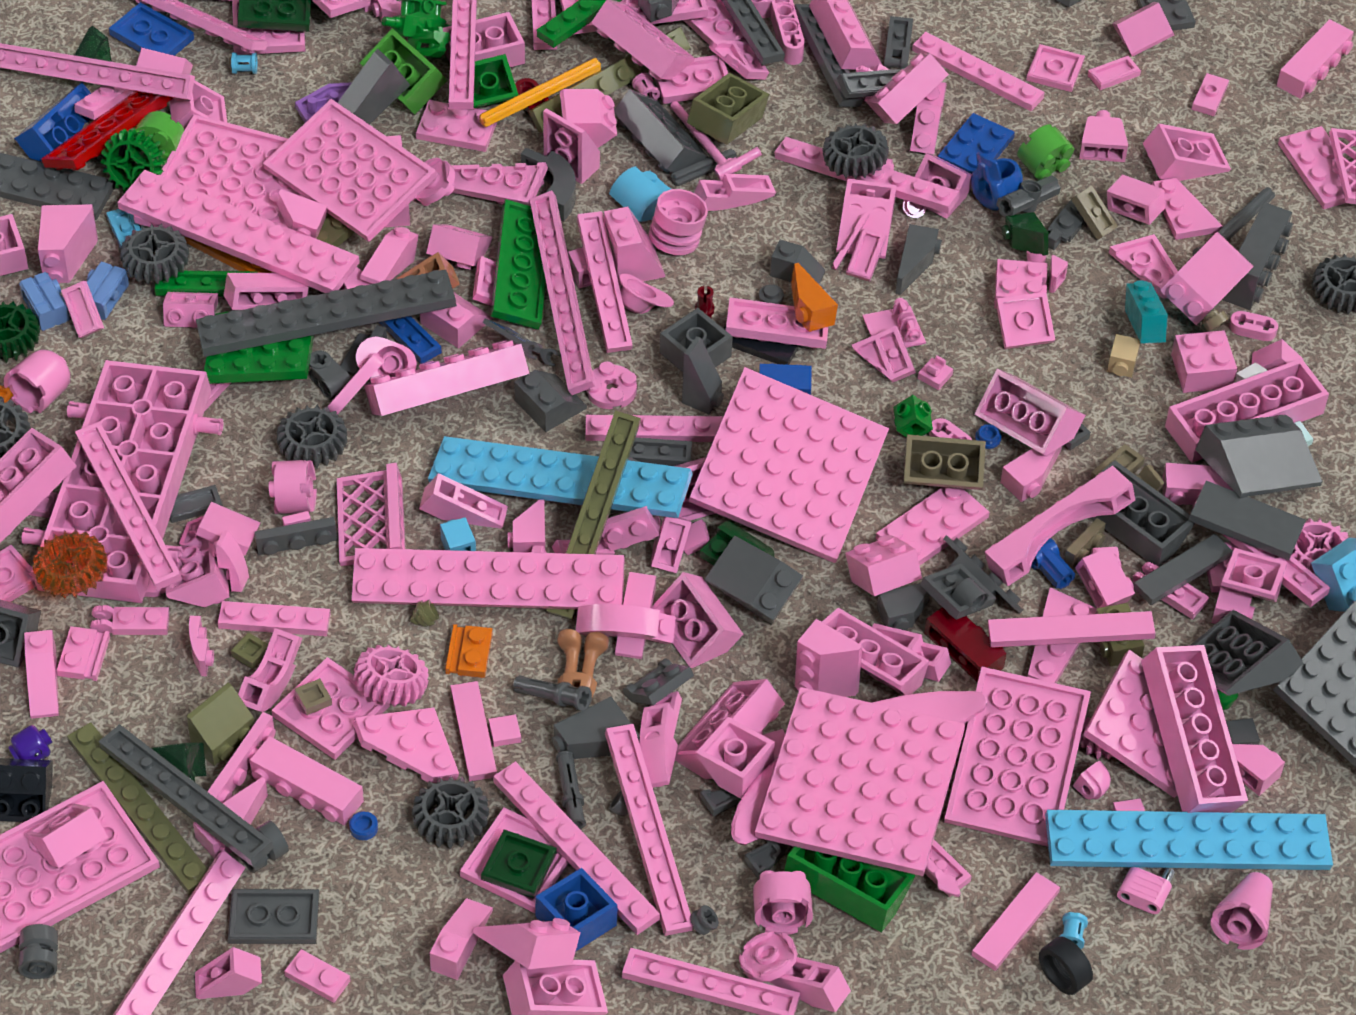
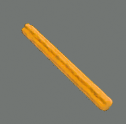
(540, 92)

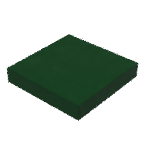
(518, 863)

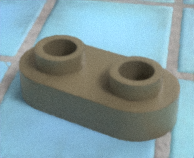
(1213, 321)

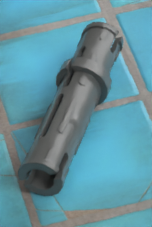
(572, 798)

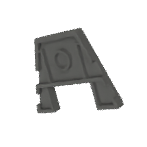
(758, 860)

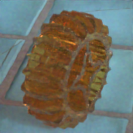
(59, 576)

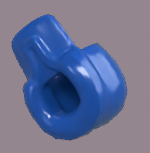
(995, 179)

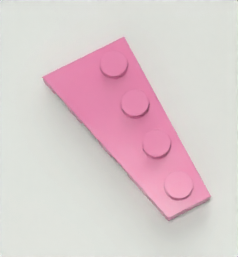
(1051, 659)

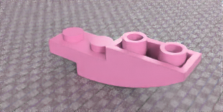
(658, 739)

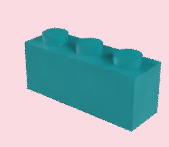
(1146, 312)

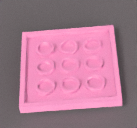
(1129, 727)

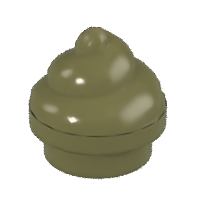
(424, 614)

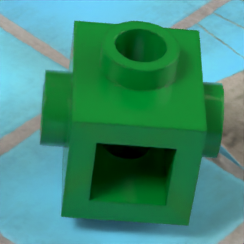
(913, 417)

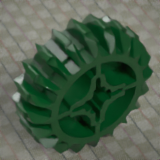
(12, 340)

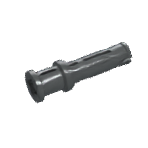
(562, 693)

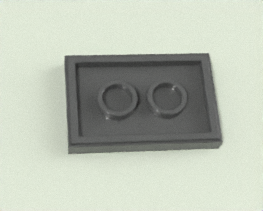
(274, 916)

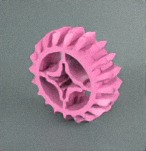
(1316, 540)
(391, 675)

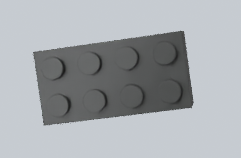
(1262, 249)

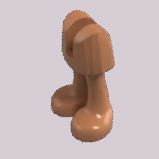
(571, 643)

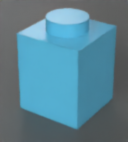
(457, 535)

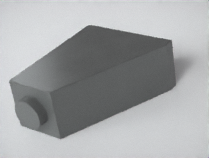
(585, 730)

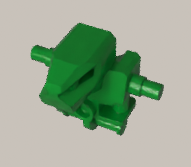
(422, 25)

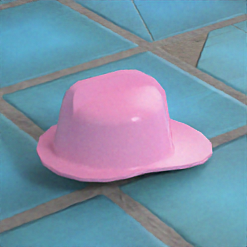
(641, 297)
(394, 354)

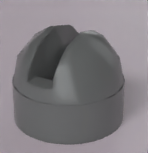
(618, 805)

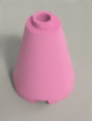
(1245, 912)

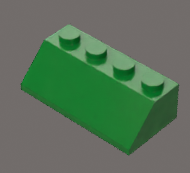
(853, 886)

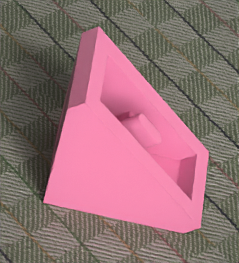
(1275, 355)

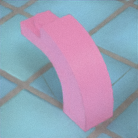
(626, 621)

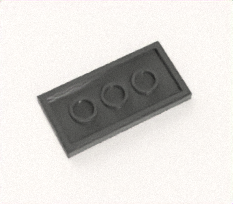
(1247, 520)

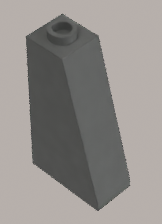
(374, 88)

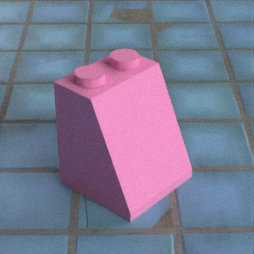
(65, 239)
(631, 246)

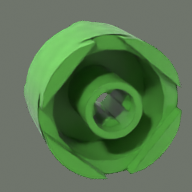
(163, 130)
(1046, 152)

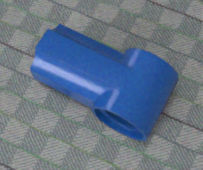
(1052, 565)

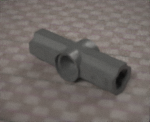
(1028, 196)

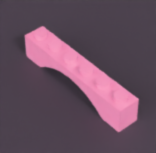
(1100, 496)

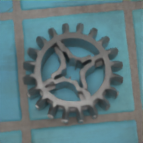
(855, 151)
(139, 257)
(1336, 283)
(18, 418)
(313, 440)
(447, 821)

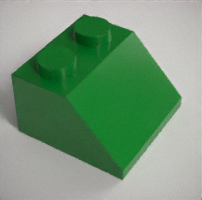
(493, 81)

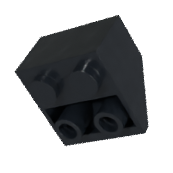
(24, 788)

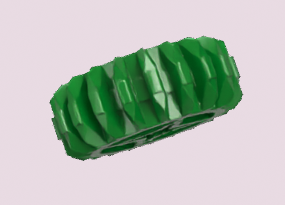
(135, 144)

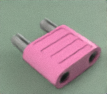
(1145, 889)

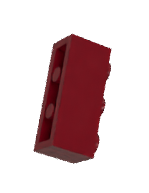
(965, 643)

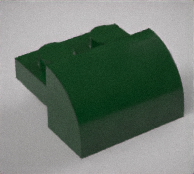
(725, 533)

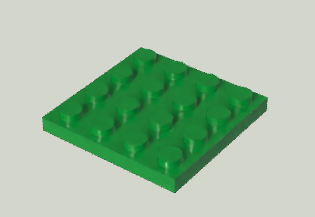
(262, 363)

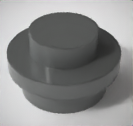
(771, 294)

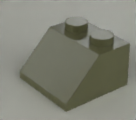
(220, 724)

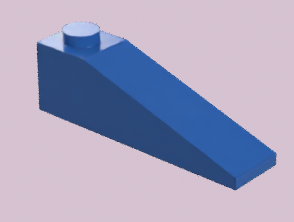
(54, 125)

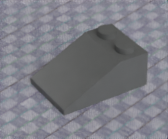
(754, 579)

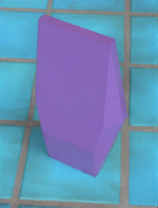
(315, 101)

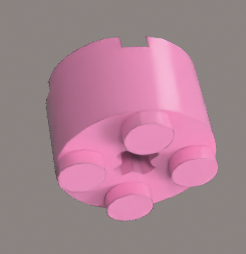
(293, 486)
(782, 901)

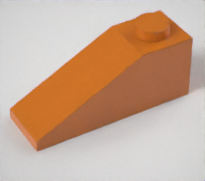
(811, 302)

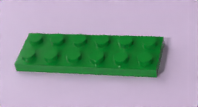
(519, 269)

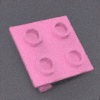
(902, 317)

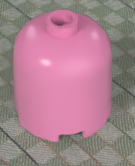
(38, 380)

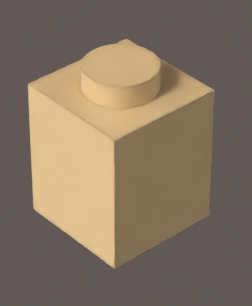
(1123, 355)

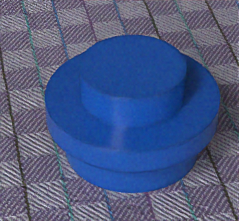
(989, 434)

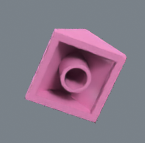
(1143, 28)
(1254, 575)

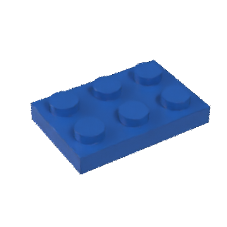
(151, 30)
(973, 137)

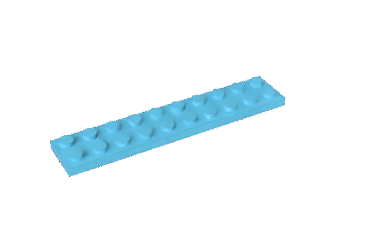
(557, 475)
(1188, 840)

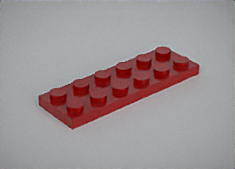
(91, 140)

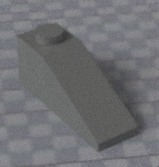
(917, 255)
(700, 379)

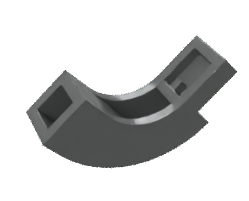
(558, 175)

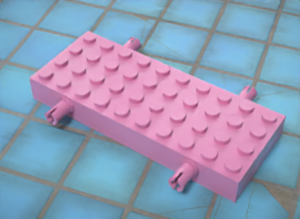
(152, 427)

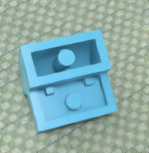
(638, 192)

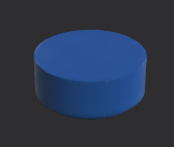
(363, 825)

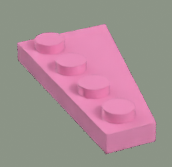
(500, 182)

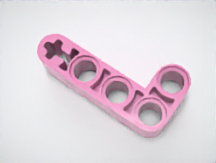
(785, 26)

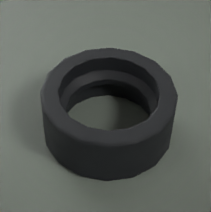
(1065, 965)

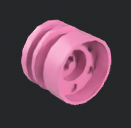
(678, 221)

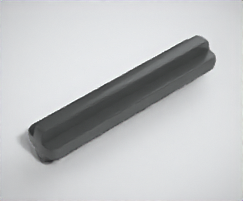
(698, 169)

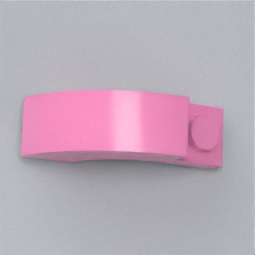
(269, 680)

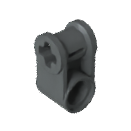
(327, 374)

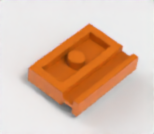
(469, 651)

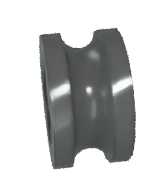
(704, 920)

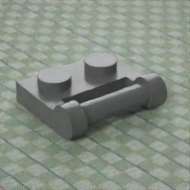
(658, 683)

